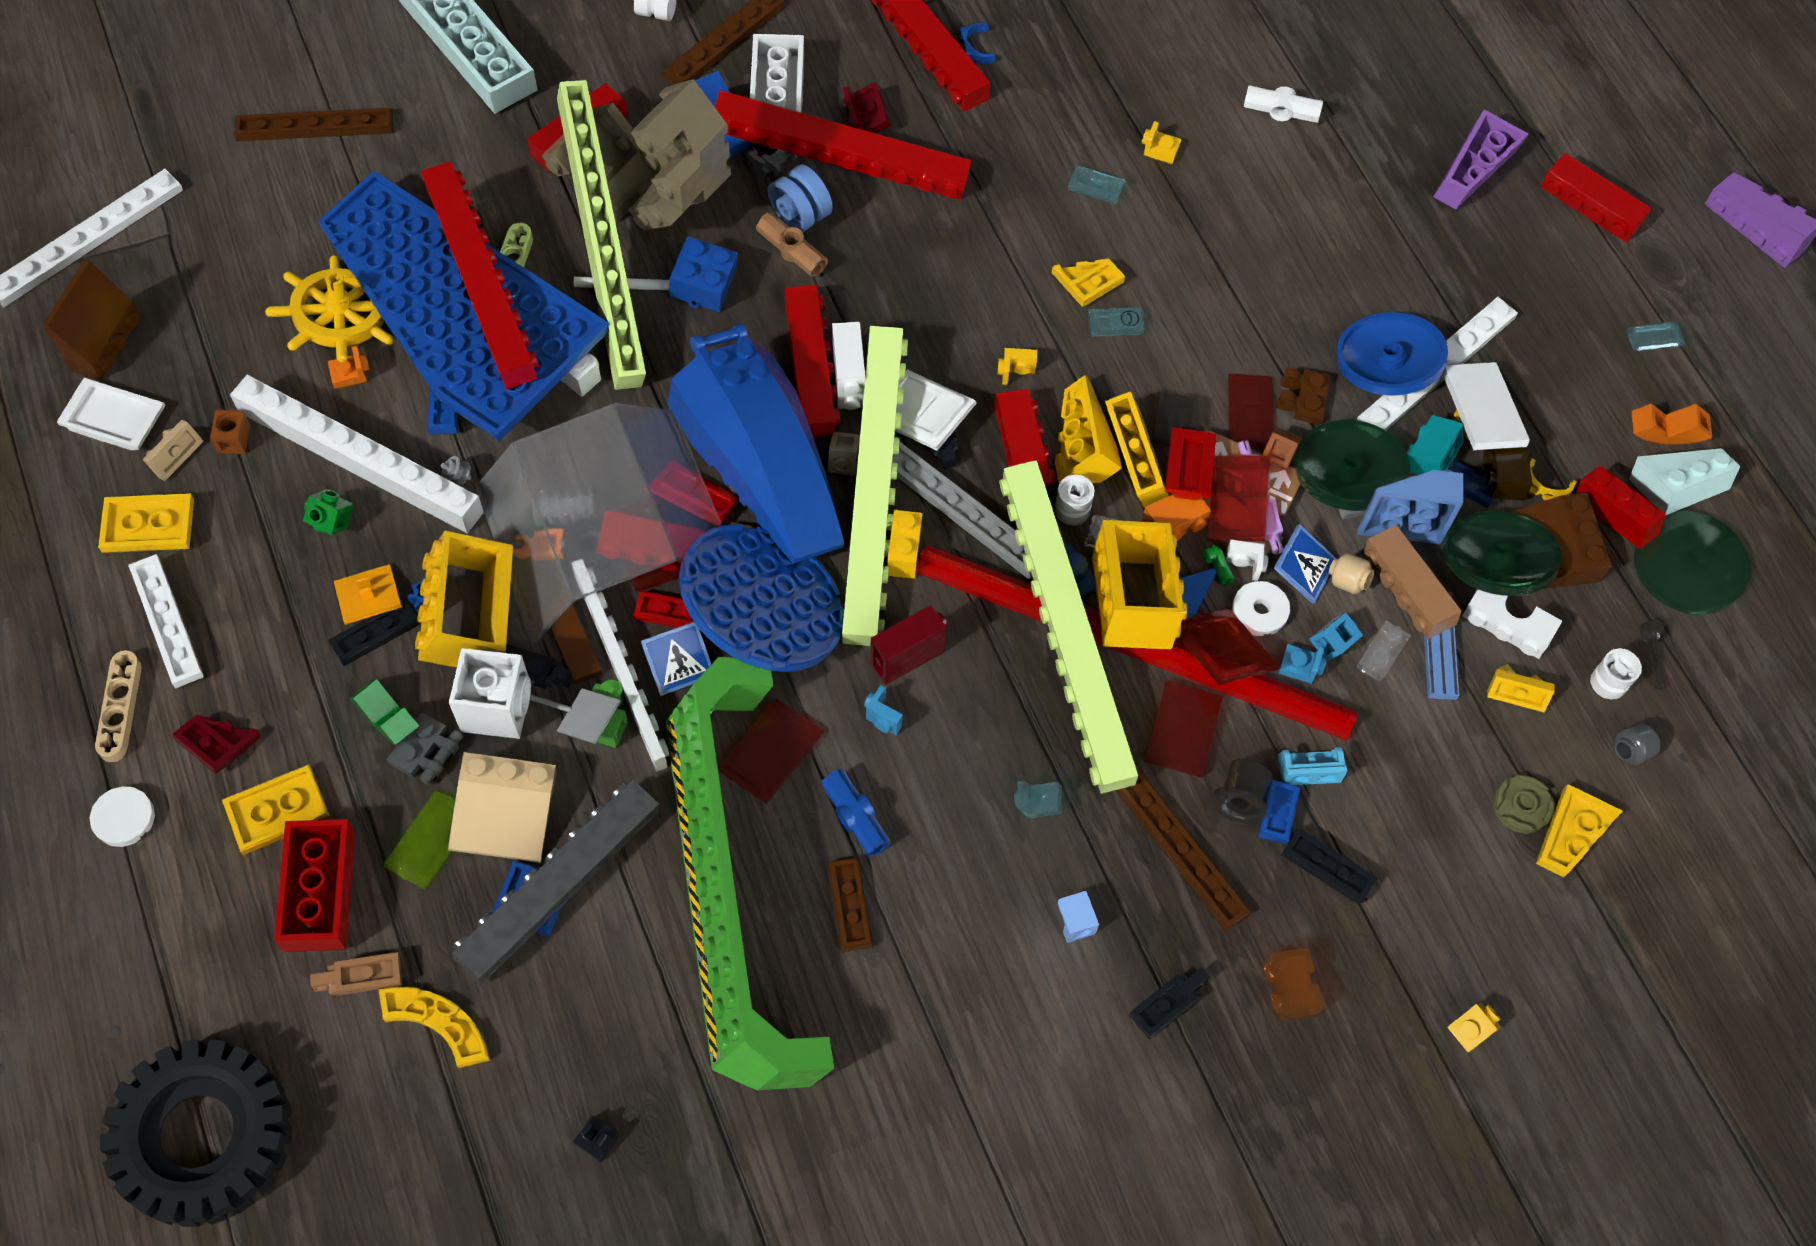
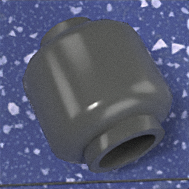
(1637, 744)

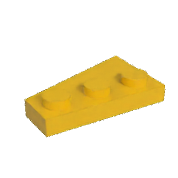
(1574, 829)

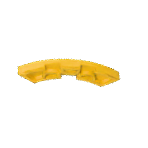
(441, 1016)

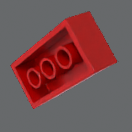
(315, 885)

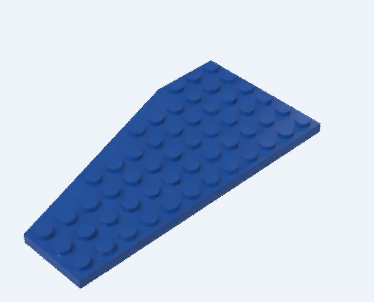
(414, 283)

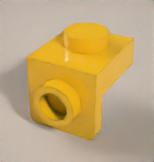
(1475, 1026)

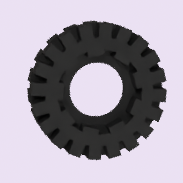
(227, 1184)

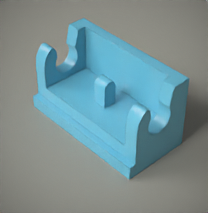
(1312, 767)

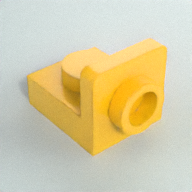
(1160, 145)
(1017, 361)

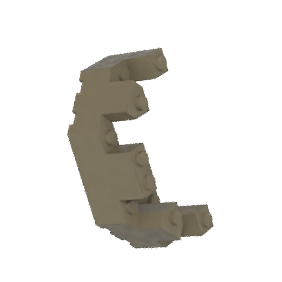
(662, 163)

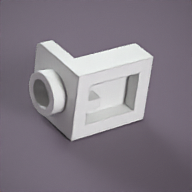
(1247, 554)

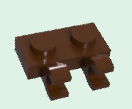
(1311, 397)

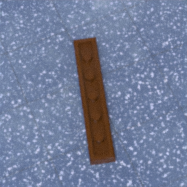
(313, 124)
(1184, 853)

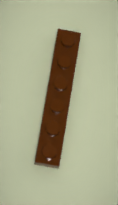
(721, 40)

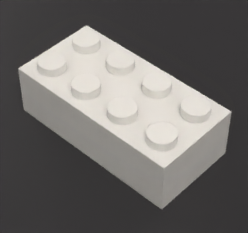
(778, 70)

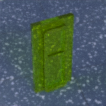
(425, 842)

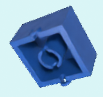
(703, 274)

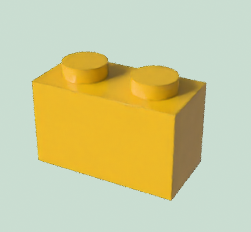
(904, 544)

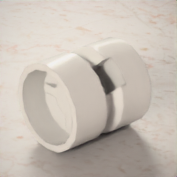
(660, 8)
(1074, 499)
(1615, 673)

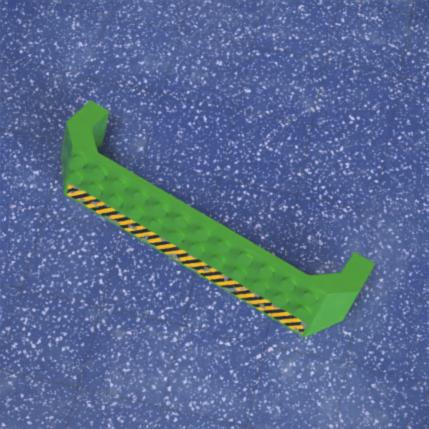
(738, 1038)

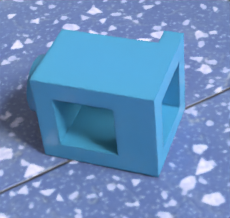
(1336, 636)

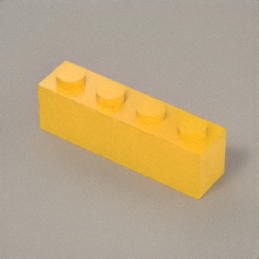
(1137, 448)

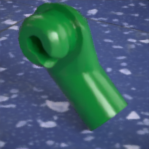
(1216, 557)

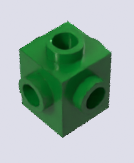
(327, 512)

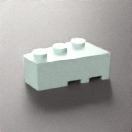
(1683, 477)

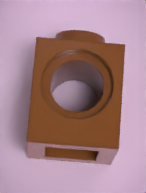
(230, 441)
(1282, 447)

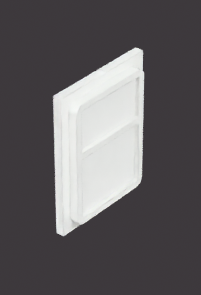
(930, 410)

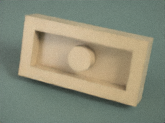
(172, 450)

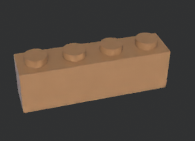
(1411, 582)

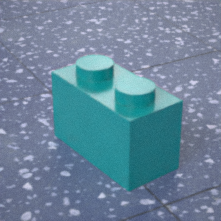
(1436, 445)

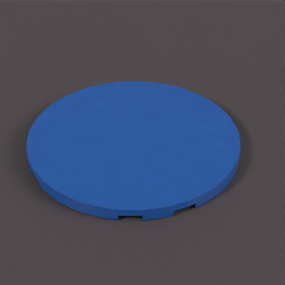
(759, 601)

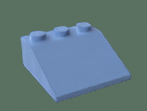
(1417, 505)

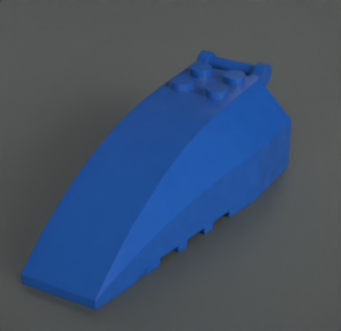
(756, 435)

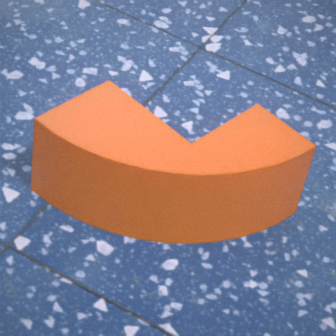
(1679, 427)

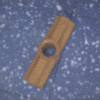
(792, 244)

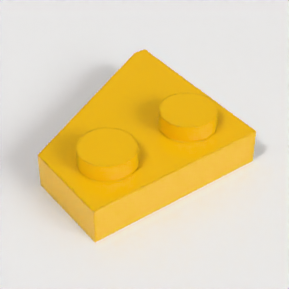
(1089, 279)

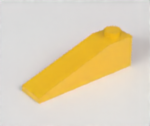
(1086, 436)

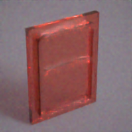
(1225, 646)

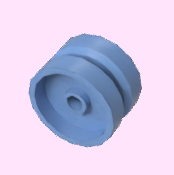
(800, 198)

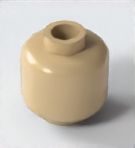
(1351, 573)

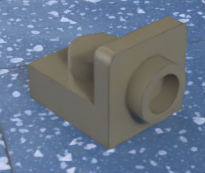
(843, 453)

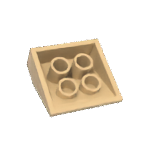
(502, 807)

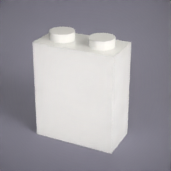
(848, 365)

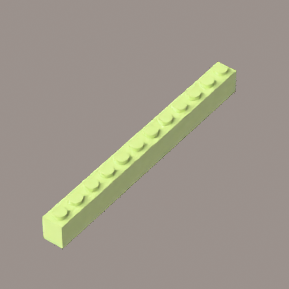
(601, 234)
(873, 483)
(1069, 628)

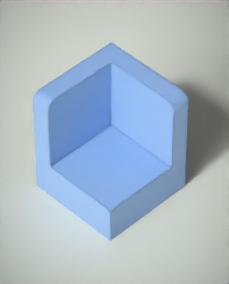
(1078, 916)

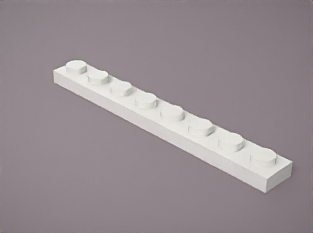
(87, 236)
(1461, 347)
(627, 676)

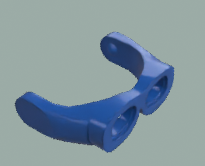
(965, 32)

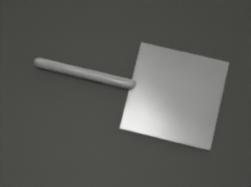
(586, 716)

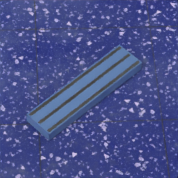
(1442, 665)

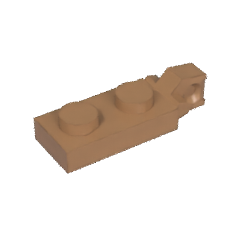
(359, 975)

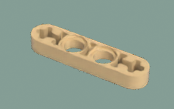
(114, 705)

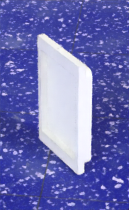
(110, 414)

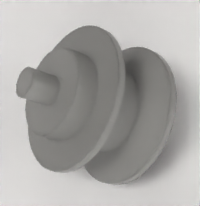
(456, 471)

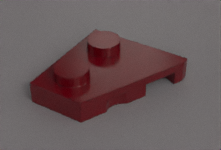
(214, 741)

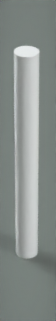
(642, 284)

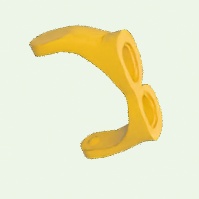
(1542, 490)

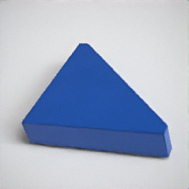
(1195, 589)

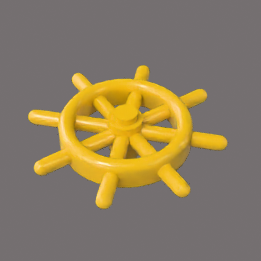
(335, 306)

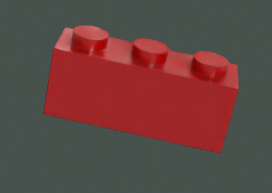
(1622, 507)

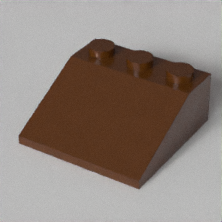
(91, 322)
(1578, 534)

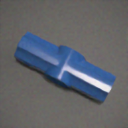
(855, 812)

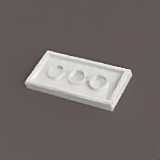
(1485, 406)

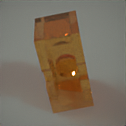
(1293, 991)

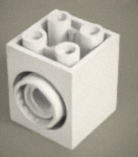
(490, 693)

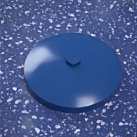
(1392, 353)

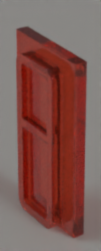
(1250, 409)

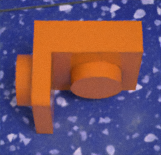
(350, 371)

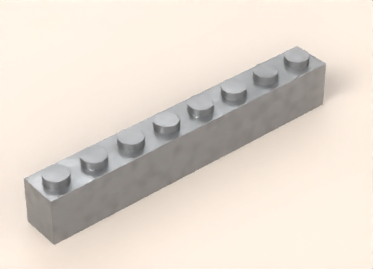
(555, 882)

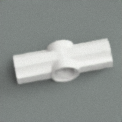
(1283, 104)

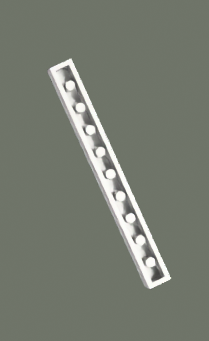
(358, 454)

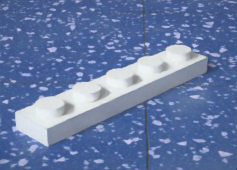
(166, 621)

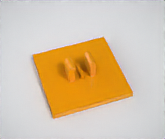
(367, 594)

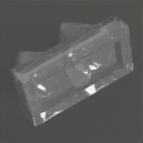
(1383, 651)

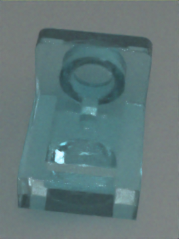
(1038, 799)

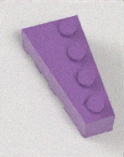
(1480, 156)
(1763, 218)

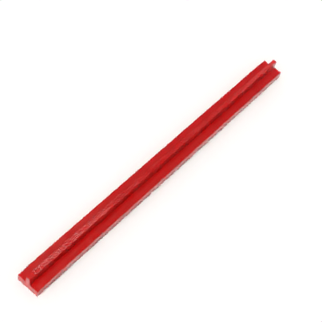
(1257, 690)

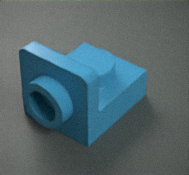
(1302, 663)

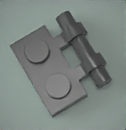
(416, 747)

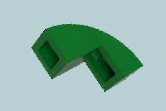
(383, 712)

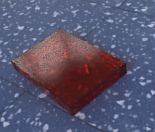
(1183, 729)

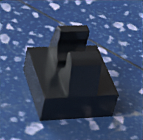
(596, 1138)

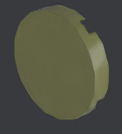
(1523, 804)

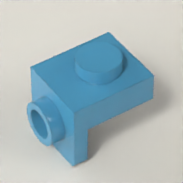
(880, 715)

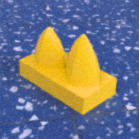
(1520, 690)

